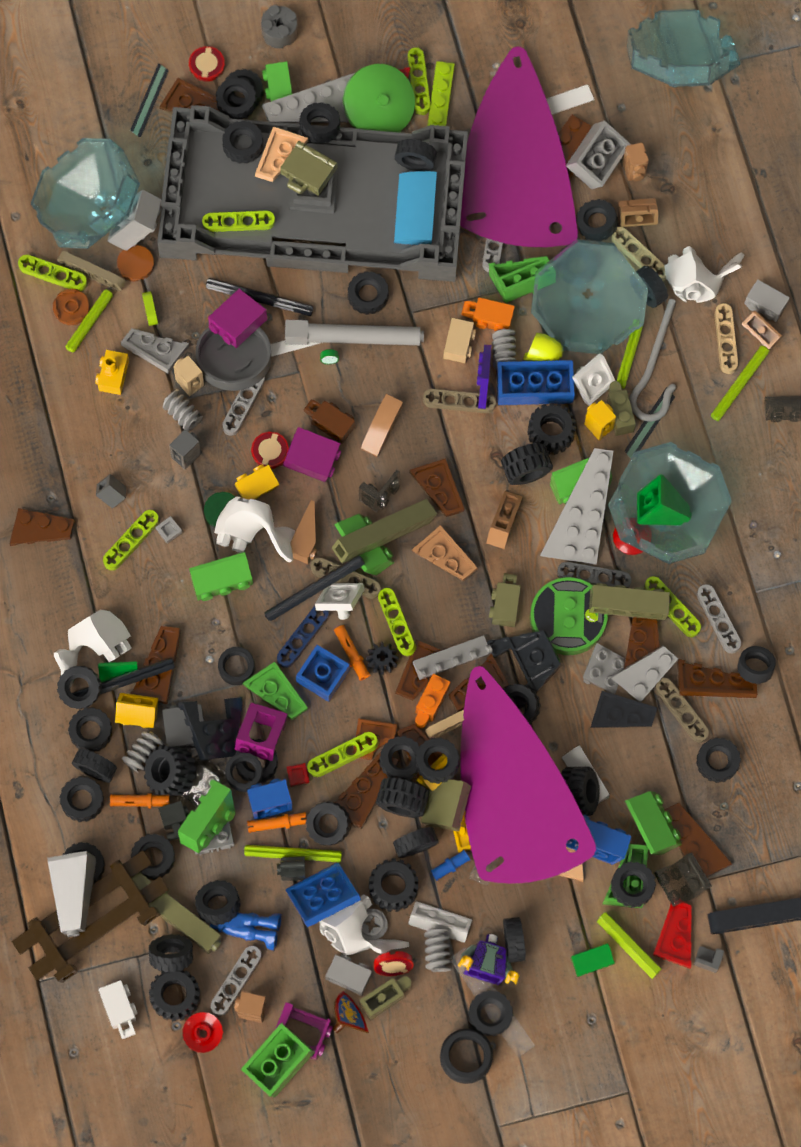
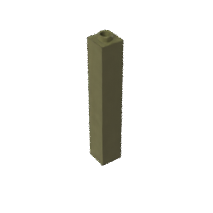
(384, 531)
(183, 919)

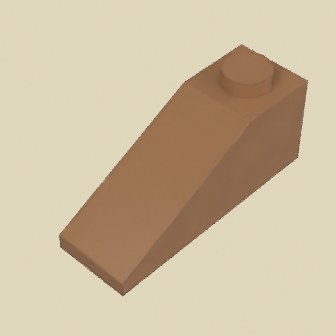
(504, 520)
(304, 539)

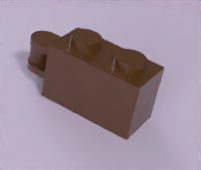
(330, 420)

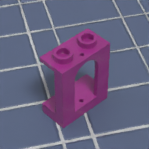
(265, 716)
(312, 1020)

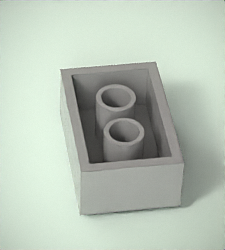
(598, 155)
(138, 223)

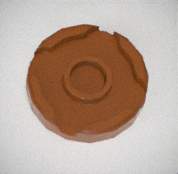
(135, 263)
(71, 306)

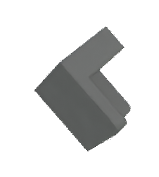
(111, 491)
(708, 959)

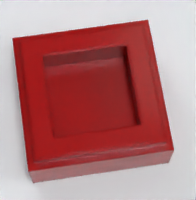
(297, 775)

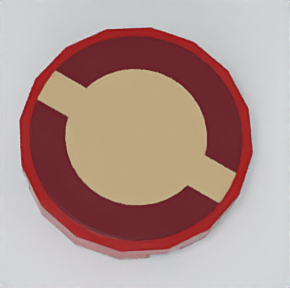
(206, 63)
(269, 449)
(393, 964)

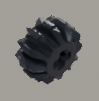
(374, 658)

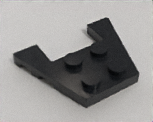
(534, 656)
(215, 737)

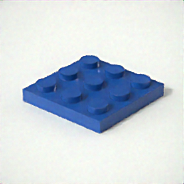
(323, 894)

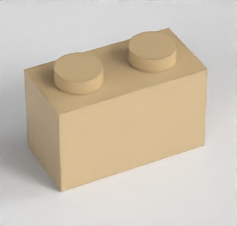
(458, 340)
(188, 375)

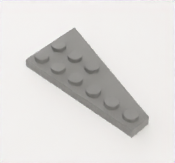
(289, 107)
(580, 523)

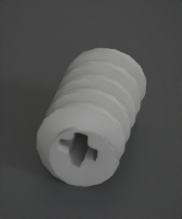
(503, 346)
(180, 411)
(142, 750)
(436, 950)

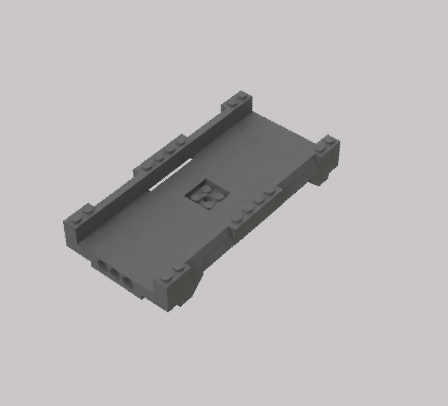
(352, 208)

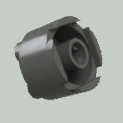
(279, 26)

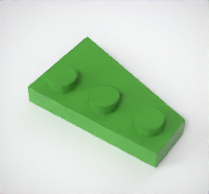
(277, 691)

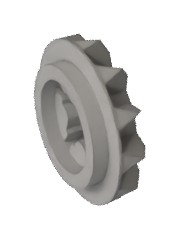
(380, 921)

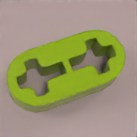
(149, 308)

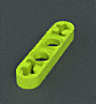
(419, 81)
(238, 224)
(54, 269)
(128, 538)
(674, 605)
(397, 621)
(344, 758)

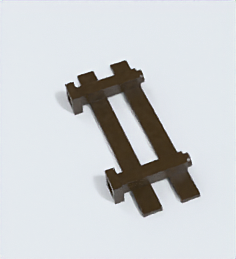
(138, 901)

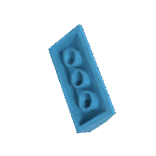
(415, 208)

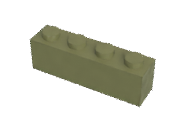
(629, 602)

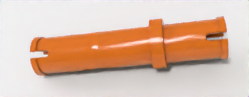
(356, 660)
(140, 800)
(277, 822)

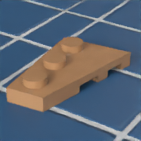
(446, 554)

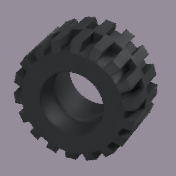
(557, 415)
(526, 464)
(169, 770)
(584, 787)
(402, 797)
(396, 868)
(180, 1011)

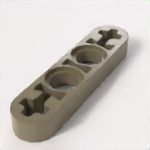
(91, 271)
(459, 398)
(368, 581)
(679, 711)

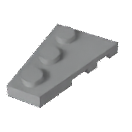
(156, 350)
(644, 674)

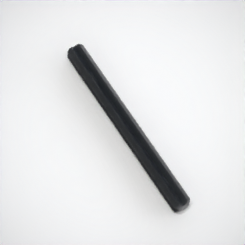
(261, 297)
(314, 588)
(131, 677)

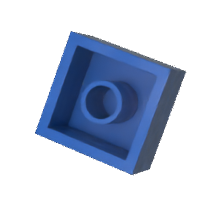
(322, 673)
(269, 799)

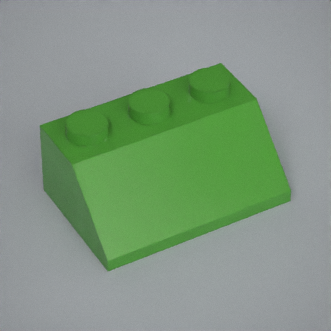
(565, 479)
(376, 559)
(221, 577)
(654, 822)
(277, 1060)

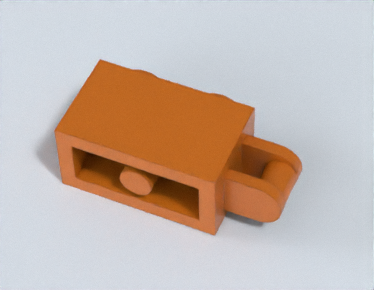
(489, 314)
(431, 700)

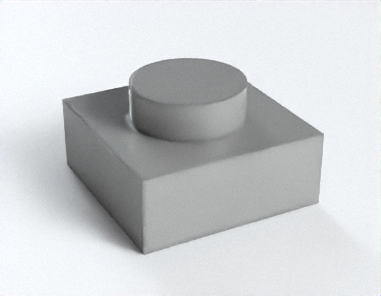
(168, 530)

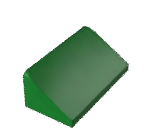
(115, 669)
(592, 960)

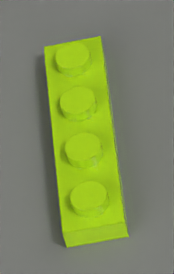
(441, 93)

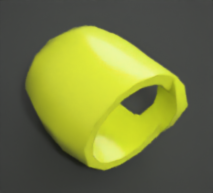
(544, 349)

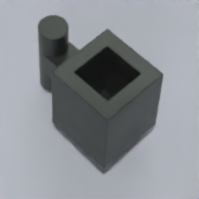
(173, 817)
(291, 868)

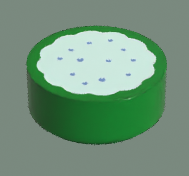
(329, 356)

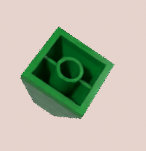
(661, 504)

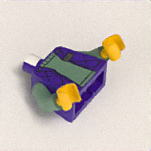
(488, 962)

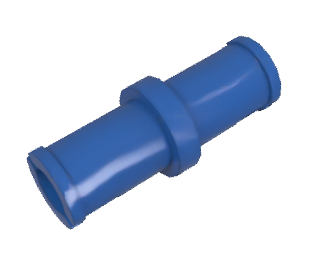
(450, 865)

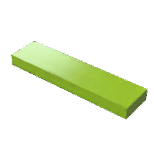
(629, 945)

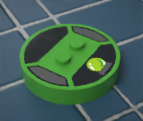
(564, 614)

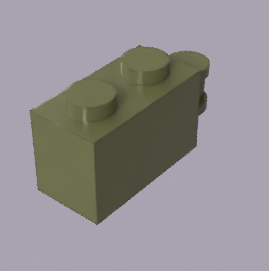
(622, 409)
(506, 602)
(384, 996)

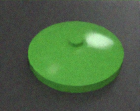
(379, 99)

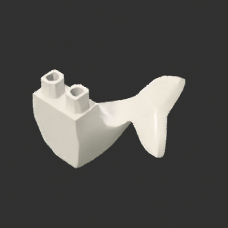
(692, 279)
(242, 521)
(101, 633)
(346, 931)

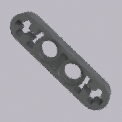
(594, 573)

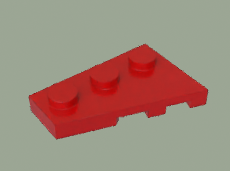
(675, 936)

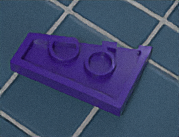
(483, 375)

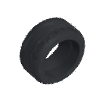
(466, 1034)

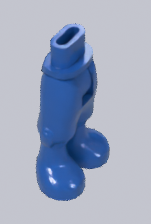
(243, 927)

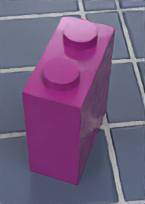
(237, 318)
(312, 454)

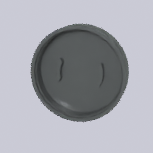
(230, 366)

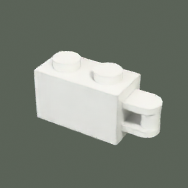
(118, 1007)

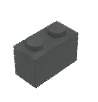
(185, 449)

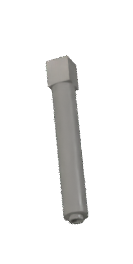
(301, 332)

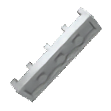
(452, 657)

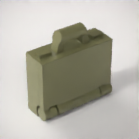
(308, 169)
(446, 805)

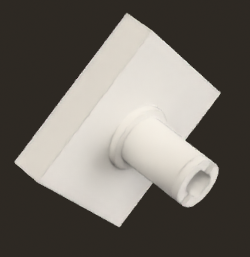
(593, 379)
(340, 598)

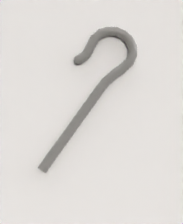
(649, 369)

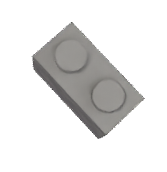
(766, 301)
(348, 974)

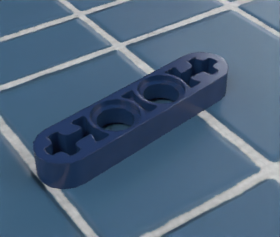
(303, 636)

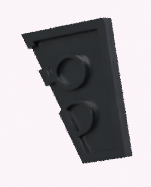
(622, 712)

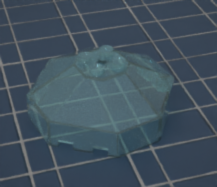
(681, 48)
(81, 184)
(594, 322)
(697, 483)

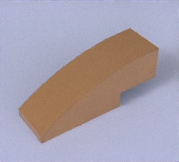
(382, 425)

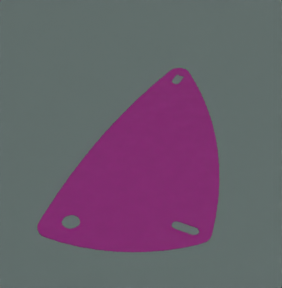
(517, 164)
(516, 793)

